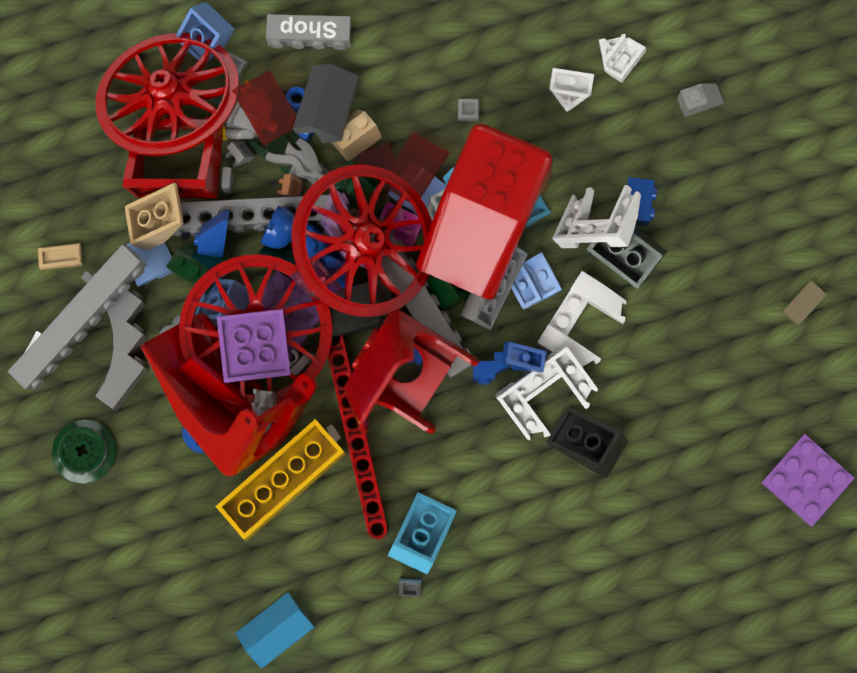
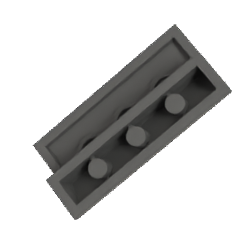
(326, 102)

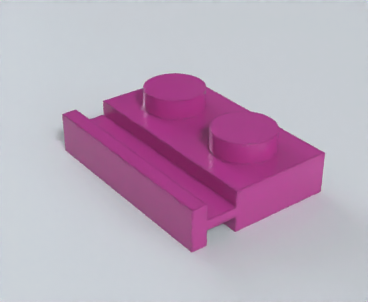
(407, 234)

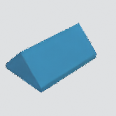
(274, 630)

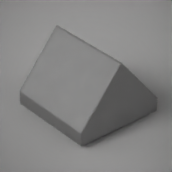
(410, 586)

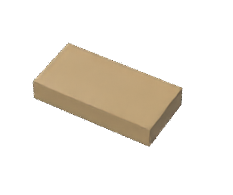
(60, 256)

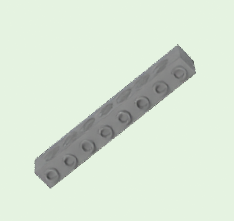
(239, 209)

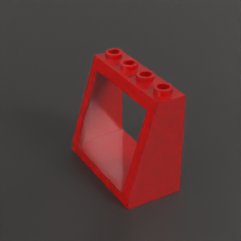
(209, 173)

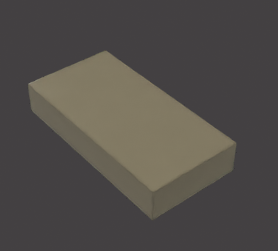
(804, 303)

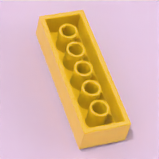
(280, 480)

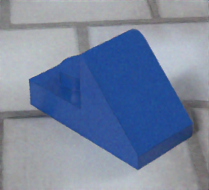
(523, 357)

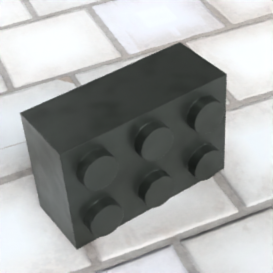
(631, 262)

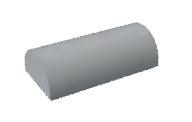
(486, 311)

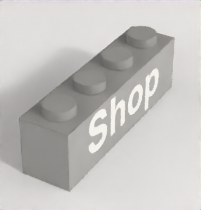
(308, 31)

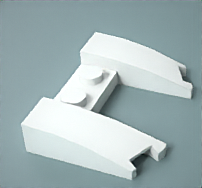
(616, 231)
(583, 291)
(517, 394)

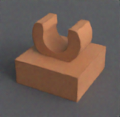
(291, 186)

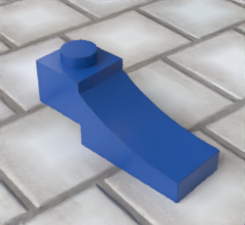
(487, 370)

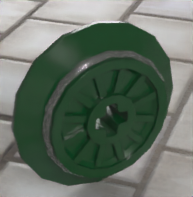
(89, 466)

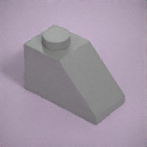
(699, 98)

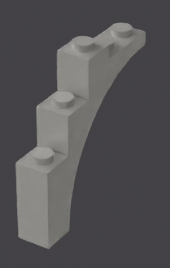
(124, 371)

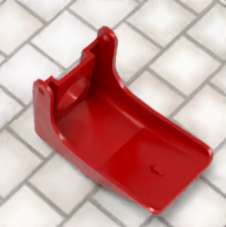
(484, 210)
(380, 357)
(226, 439)

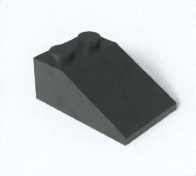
(347, 324)
(588, 441)

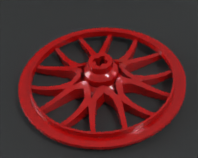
(167, 93)
(356, 240)
(255, 305)

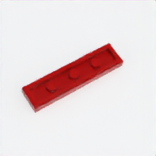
(214, 384)

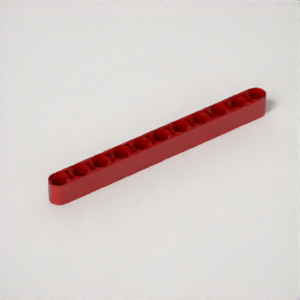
(352, 435)

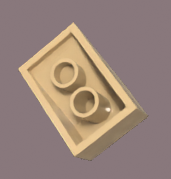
(154, 218)

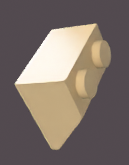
(358, 135)

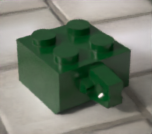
(367, 184)

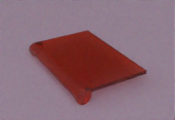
(266, 107)
(417, 164)

